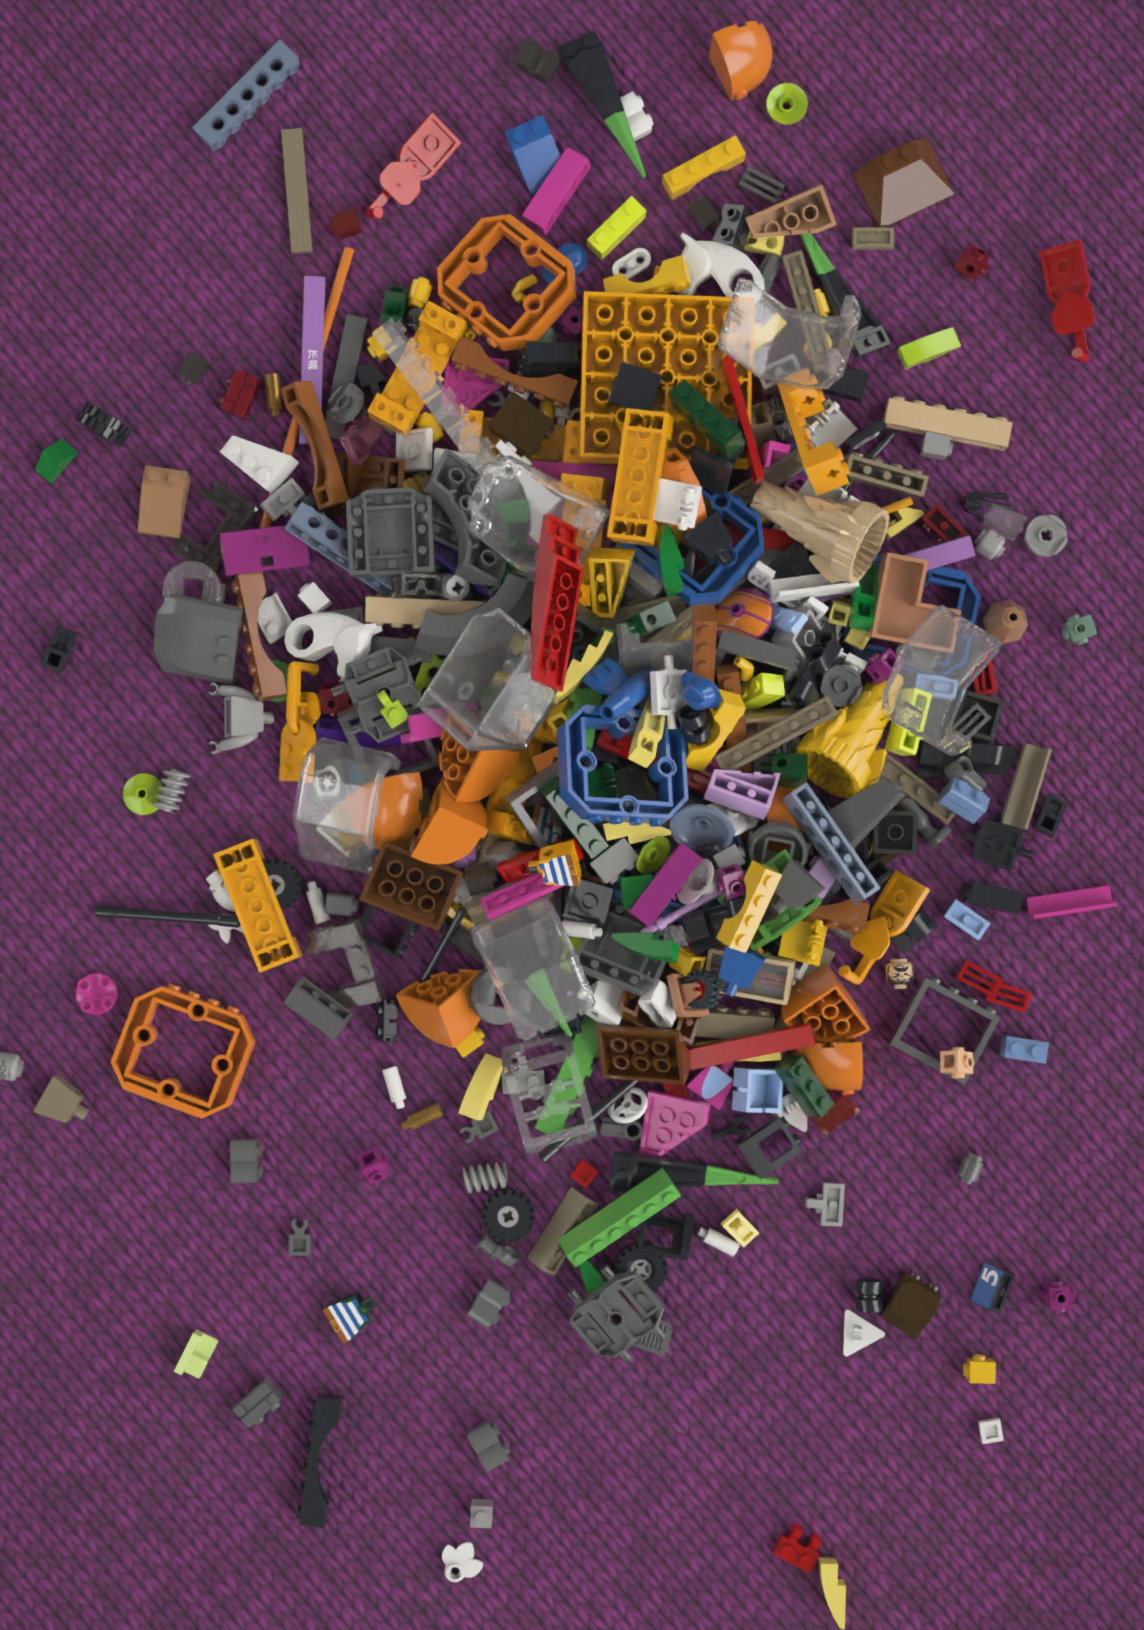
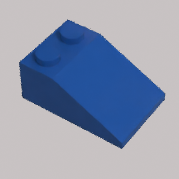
(533, 151)

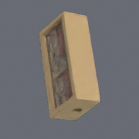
(771, 982)

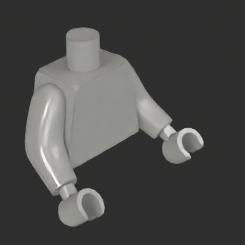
(242, 717)

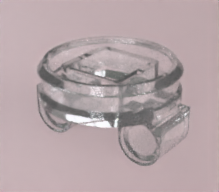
(212, 588)

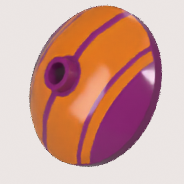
(753, 616)

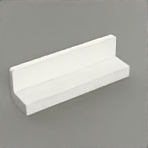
(806, 586)

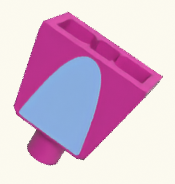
(713, 1083)

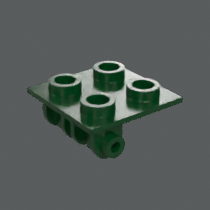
(599, 782)

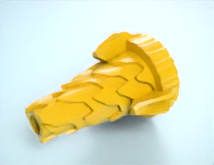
(843, 748)

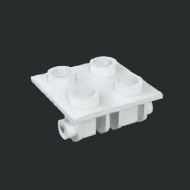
(829, 425)
(677, 503)

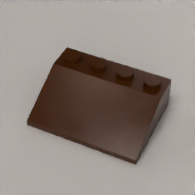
(411, 887)
(643, 1054)

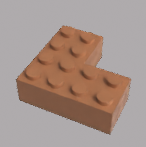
(899, 598)

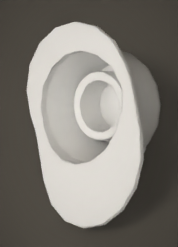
(700, 882)

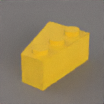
(608, 578)

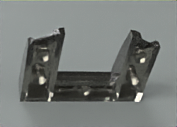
(239, 516)
(350, 936)

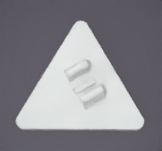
(793, 1113)
(858, 1333)

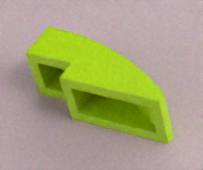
(928, 348)

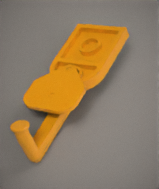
(301, 714)
(887, 919)

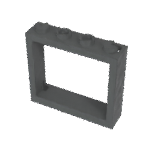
(759, 651)
(349, 714)
(528, 789)
(952, 993)

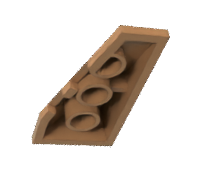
(799, 214)

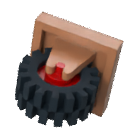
(694, 994)

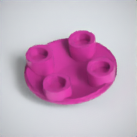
(96, 993)

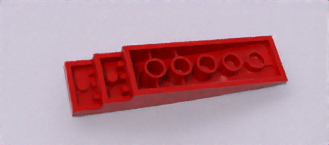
(554, 601)

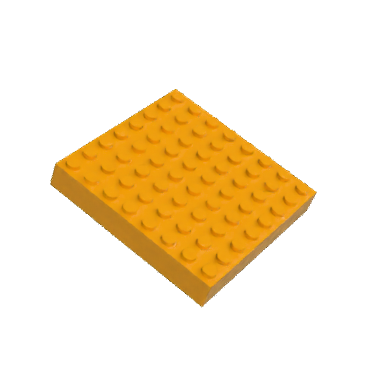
(664, 336)

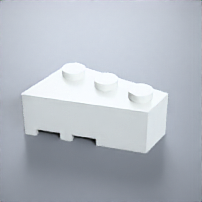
(259, 462)

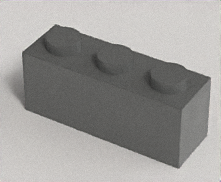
(318, 1008)

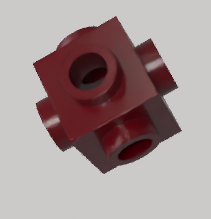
(972, 262)

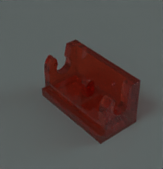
(839, 1113)

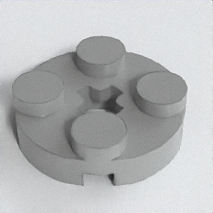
(1043, 524)

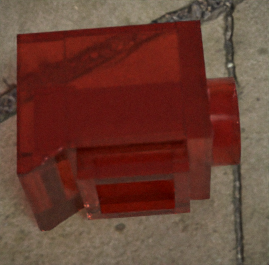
(345, 224)

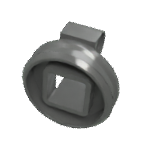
(779, 832)
(482, 995)

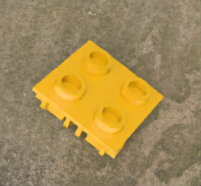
(804, 942)

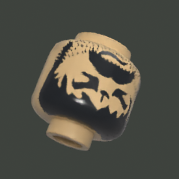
(899, 973)

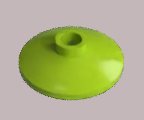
(787, 94)
(131, 791)
(653, 855)

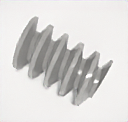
(453, 587)
(171, 790)
(485, 1177)

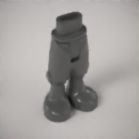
(932, 835)

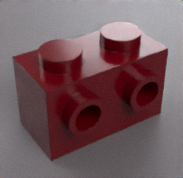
(941, 524)
(330, 704)

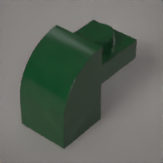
(395, 304)

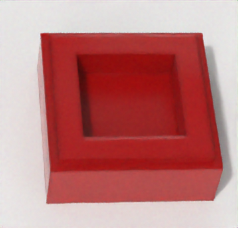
(584, 1173)

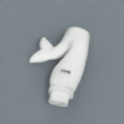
(222, 896)

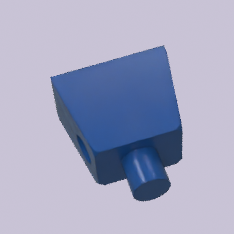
(739, 969)

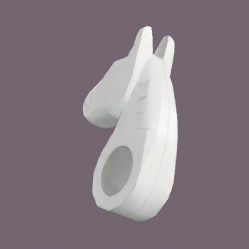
(717, 261)
(331, 631)

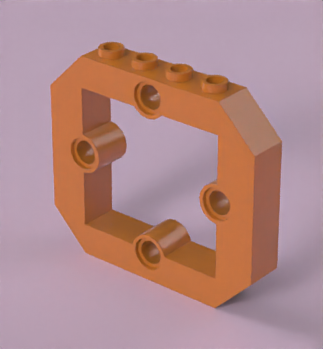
(477, 245)
(131, 1043)

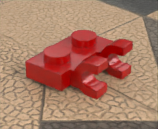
(795, 1552)

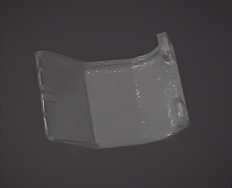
(787, 342)
(933, 677)
(339, 803)
(533, 967)

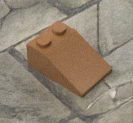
(163, 501)

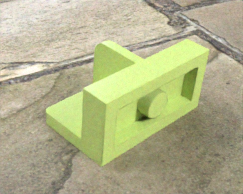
(196, 1354)

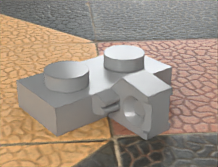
(283, 500)
(526, 1079)
(829, 1204)

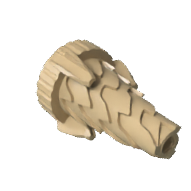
(841, 534)

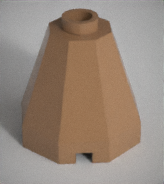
(1005, 621)

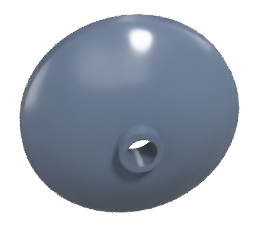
(701, 825)

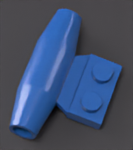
(622, 690)

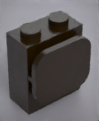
(522, 426)
(911, 1304)

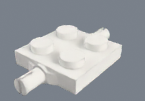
(667, 691)

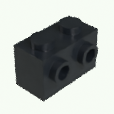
(732, 226)

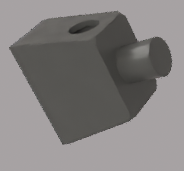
(796, 887)

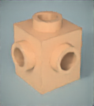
(956, 1062)

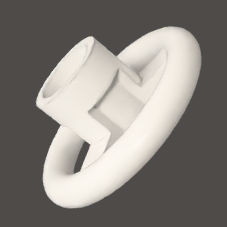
(629, 1109)

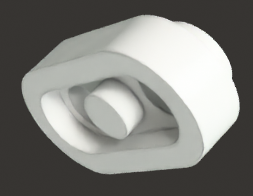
(630, 264)

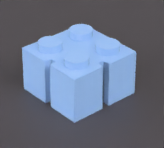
(757, 1090)

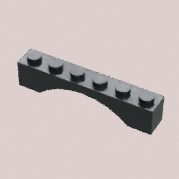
(315, 1502)

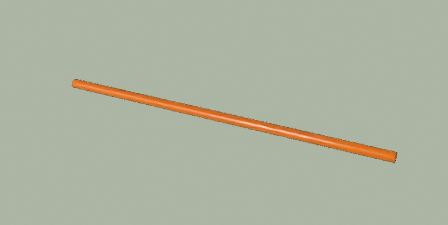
(328, 320)

